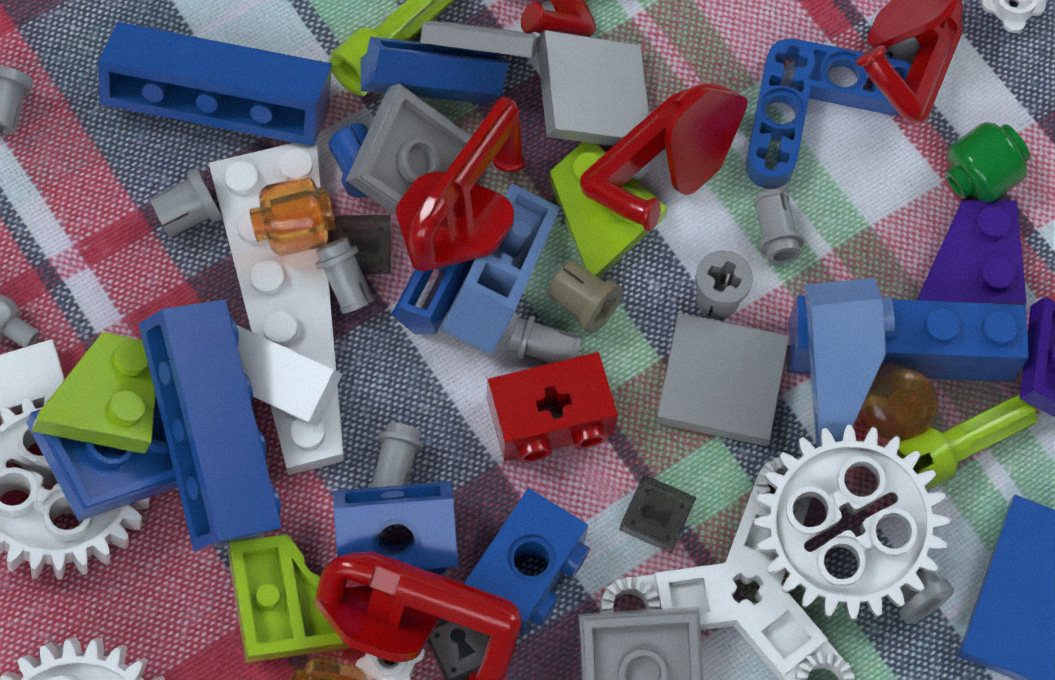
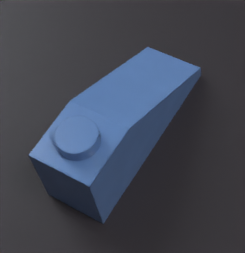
(498, 280)
(845, 348)

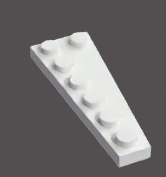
(282, 294)

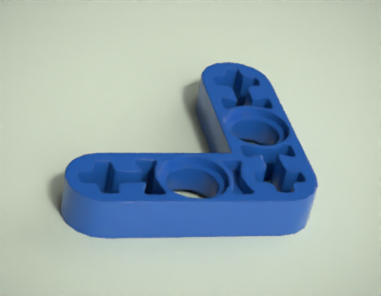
(808, 82)

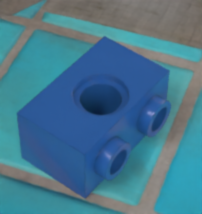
(422, 508)
(538, 530)

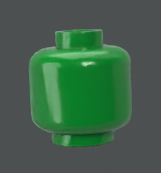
(987, 162)

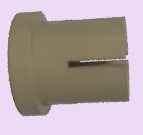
(585, 295)

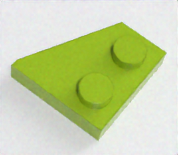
(597, 231)
(104, 397)
(277, 600)

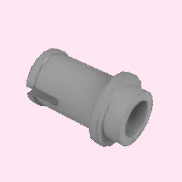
(780, 239)
(344, 275)
(543, 341)
(397, 455)

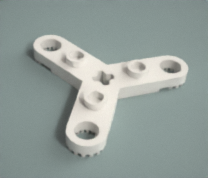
(774, 626)

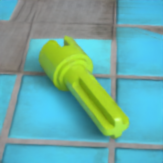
(400, 25)
(945, 449)

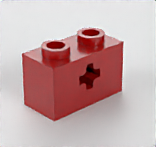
(572, 387)

